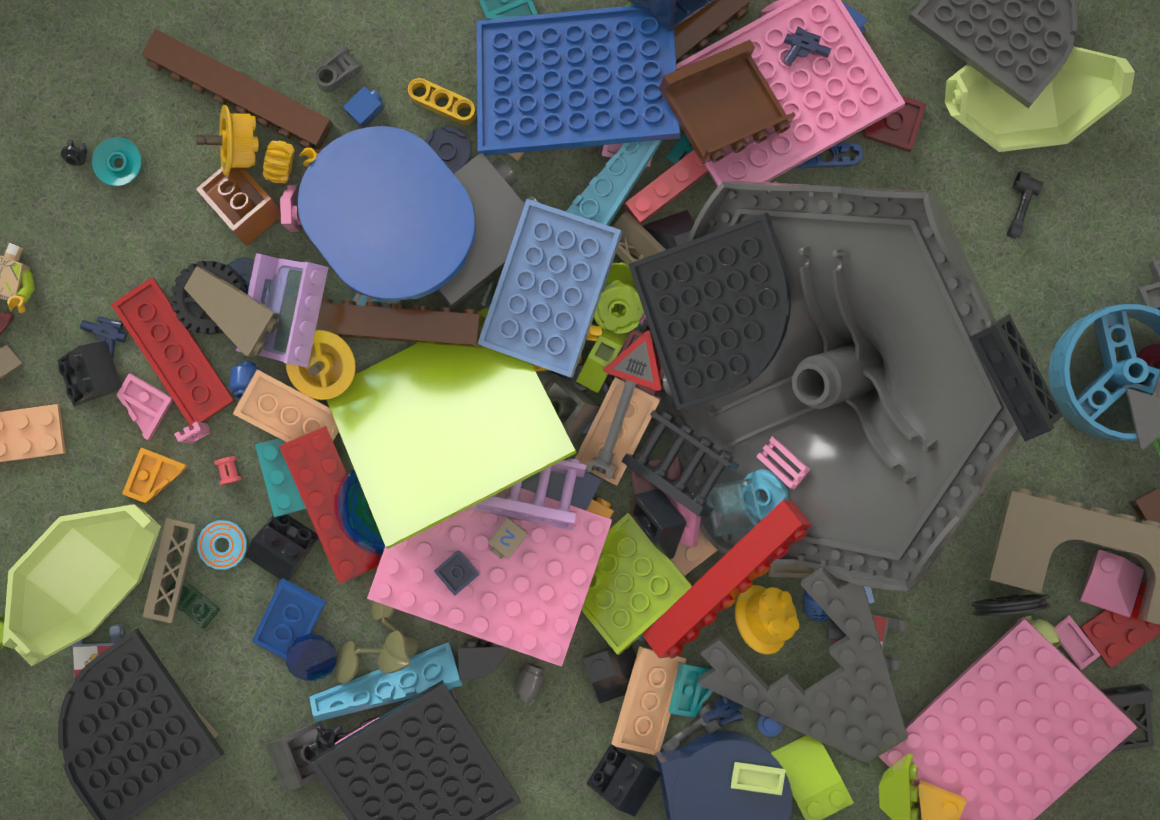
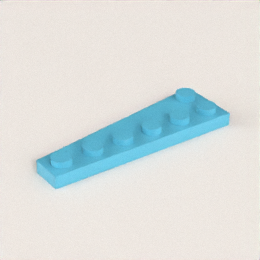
(613, 184)
(386, 688)

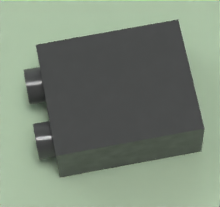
(496, 221)

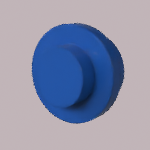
(769, 726)

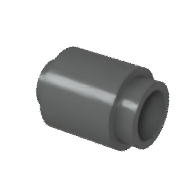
(529, 682)

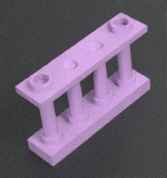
(537, 510)

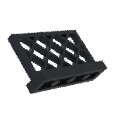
(1017, 378)
(1128, 697)

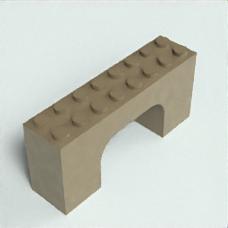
(1036, 526)

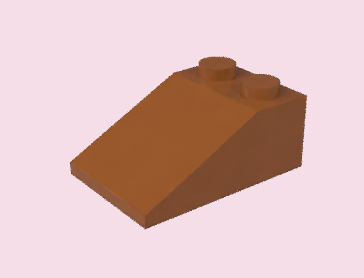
(240, 203)

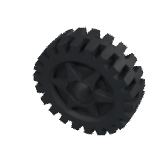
(188, 309)

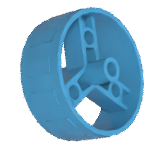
(1119, 375)

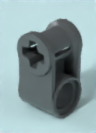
(338, 69)

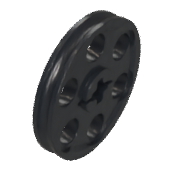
(1010, 605)

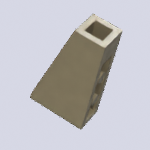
(235, 312)

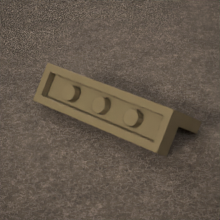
(635, 240)
(163, 568)

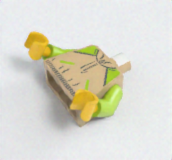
(15, 279)

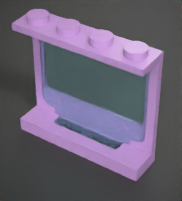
(296, 294)

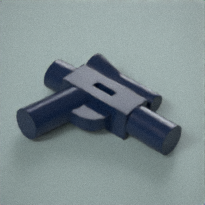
(802, 44)
(108, 330)
(725, 709)

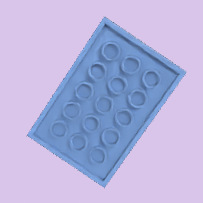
(550, 287)

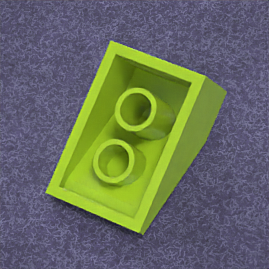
(813, 778)

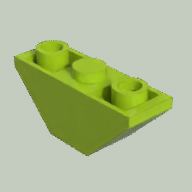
(602, 353)
(898, 791)

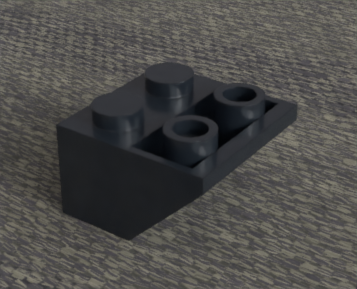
(89, 372)
(658, 520)
(281, 546)
(479, 658)
(623, 779)

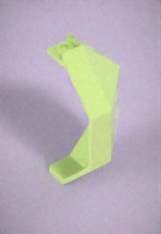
(1071, 103)
(75, 578)

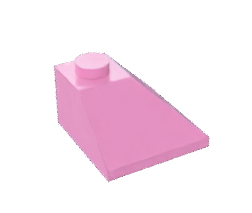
(1112, 583)

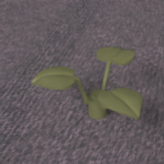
(392, 657)

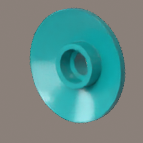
(106, 156)

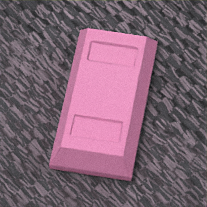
(1076, 643)

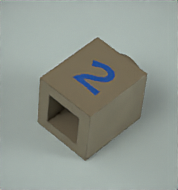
(507, 539)

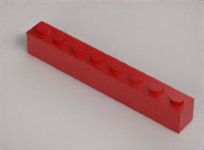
(727, 579)

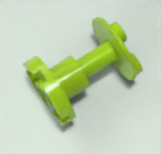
(619, 302)

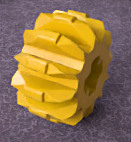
(278, 162)

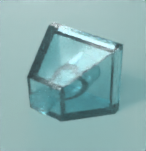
(733, 507)

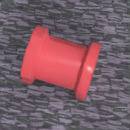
(233, 474)

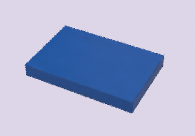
(288, 616)

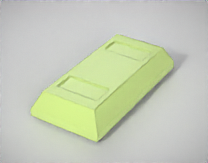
(758, 778)

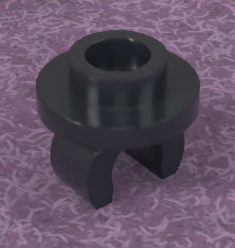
(73, 155)

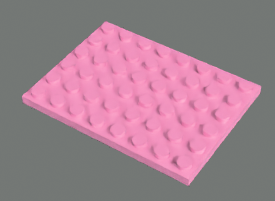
(828, 95)
(515, 601)
(1013, 729)

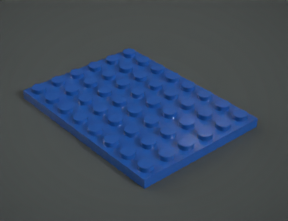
(573, 80)

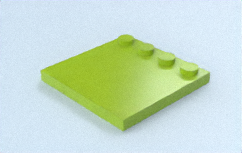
(631, 585)

